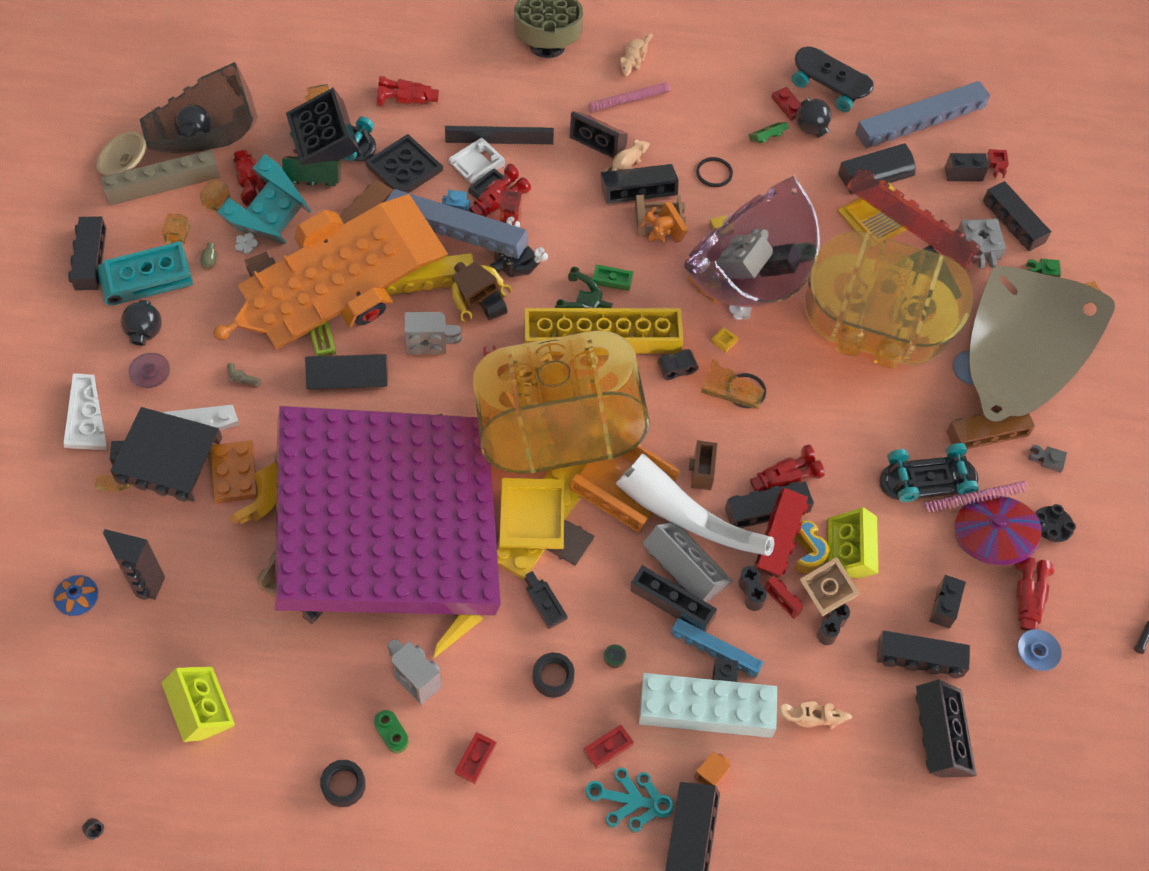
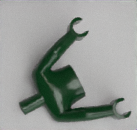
(585, 299)

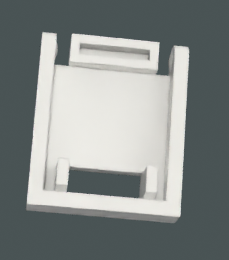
(473, 164)

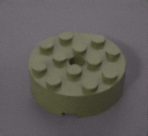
(548, 22)

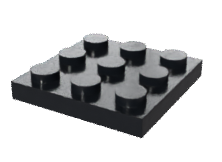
(404, 165)

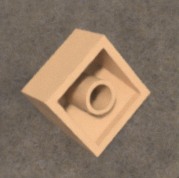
(829, 586)

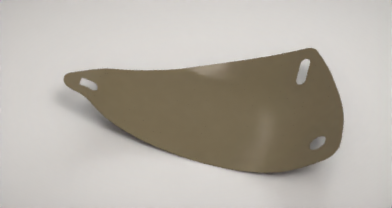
(1032, 340)

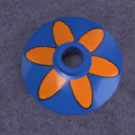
(79, 602)

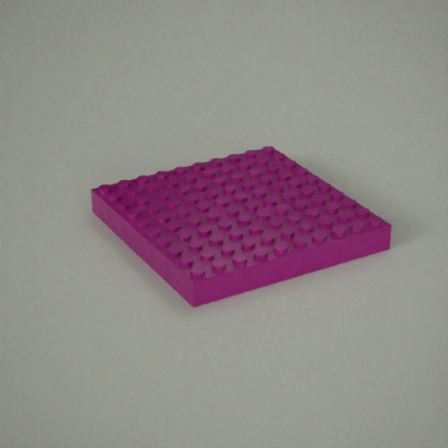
(383, 514)

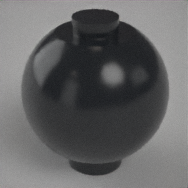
(814, 117)
(191, 120)
(141, 322)

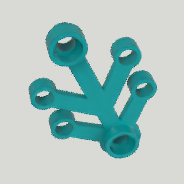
(632, 800)

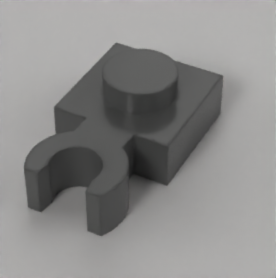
(1050, 457)

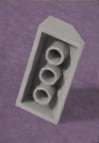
(686, 561)

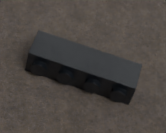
(1016, 216)
(87, 253)
(758, 506)
(672, 599)
(923, 654)

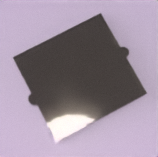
(575, 543)

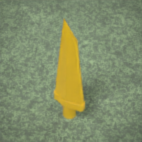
(458, 628)

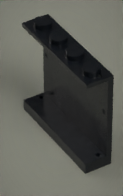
(164, 454)

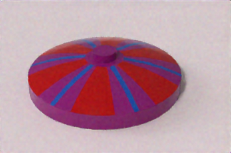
(998, 530)

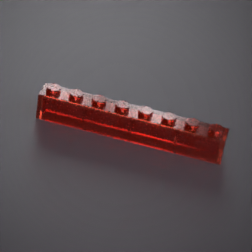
(914, 219)

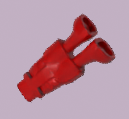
(406, 92)
(247, 177)
(491, 198)
(789, 471)
(1032, 595)

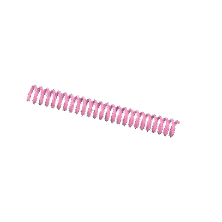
(629, 97)
(972, 495)

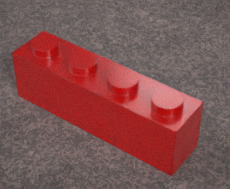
(782, 527)

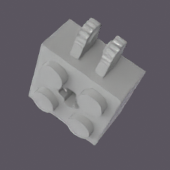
(988, 235)
(746, 254)
(429, 333)
(414, 670)

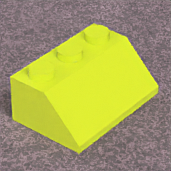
(854, 542)
(197, 703)

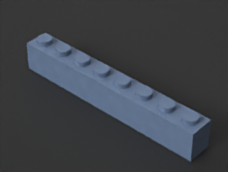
(922, 114)
(470, 226)

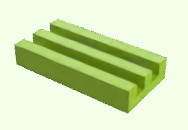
(325, 351)

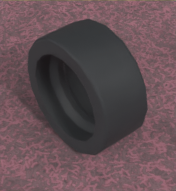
(553, 658)
(330, 770)

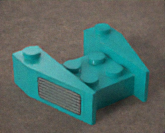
(271, 208)

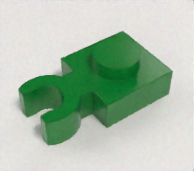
(1045, 266)

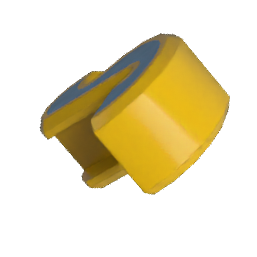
(814, 546)

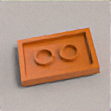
(233, 471)

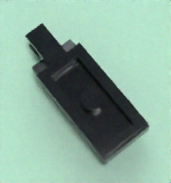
(545, 601)

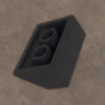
(597, 134)

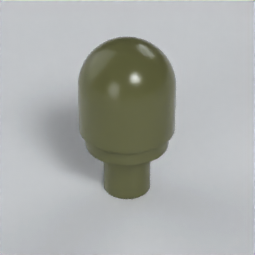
(209, 256)

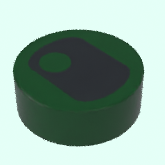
(615, 656)

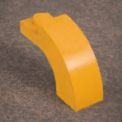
(266, 497)

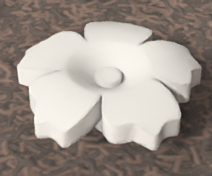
(246, 243)
(740, 312)

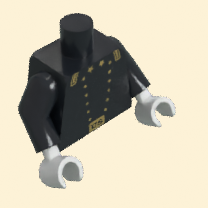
(524, 265)

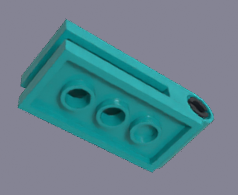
(144, 273)

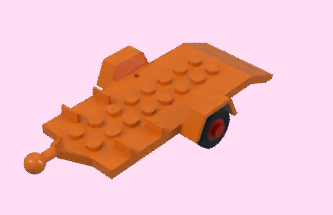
(337, 271)

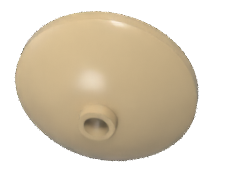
(121, 153)

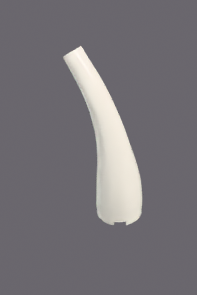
(663, 497)

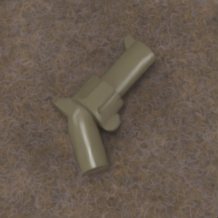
(241, 377)

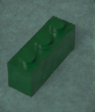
(322, 172)

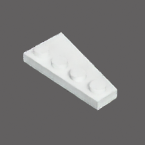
(218, 416)
(84, 418)

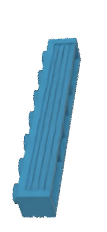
(716, 647)

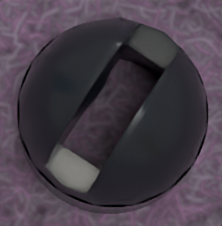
(88, 832)

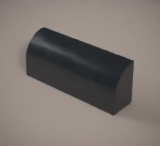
(887, 164)
(646, 181)
(346, 371)
(693, 827)

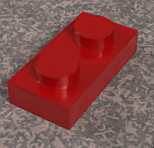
(787, 102)
(779, 592)
(608, 746)
(475, 758)

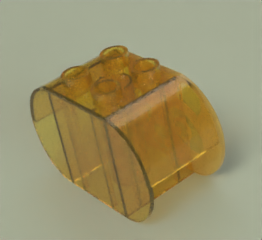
(886, 299)
(560, 402)

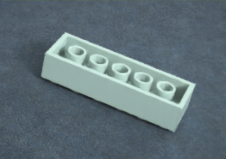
(708, 705)

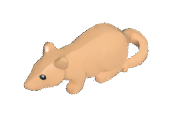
(634, 53)
(628, 157)
(810, 714)

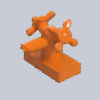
(667, 223)

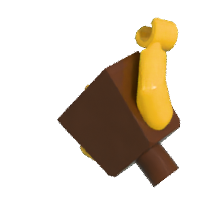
(475, 284)

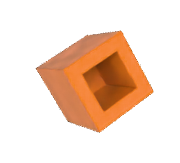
(713, 769)

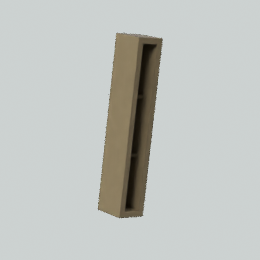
(160, 177)

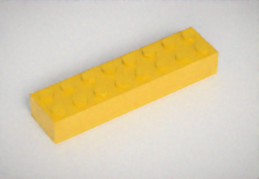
(644, 328)

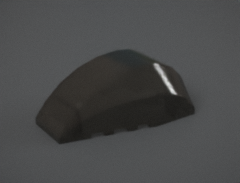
(226, 100)

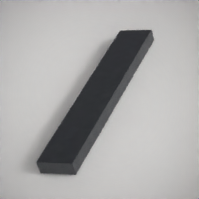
(499, 135)

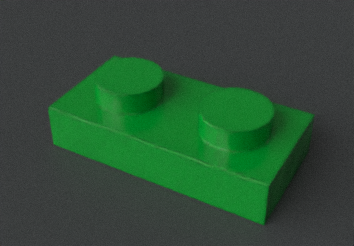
(772, 130)
(613, 277)

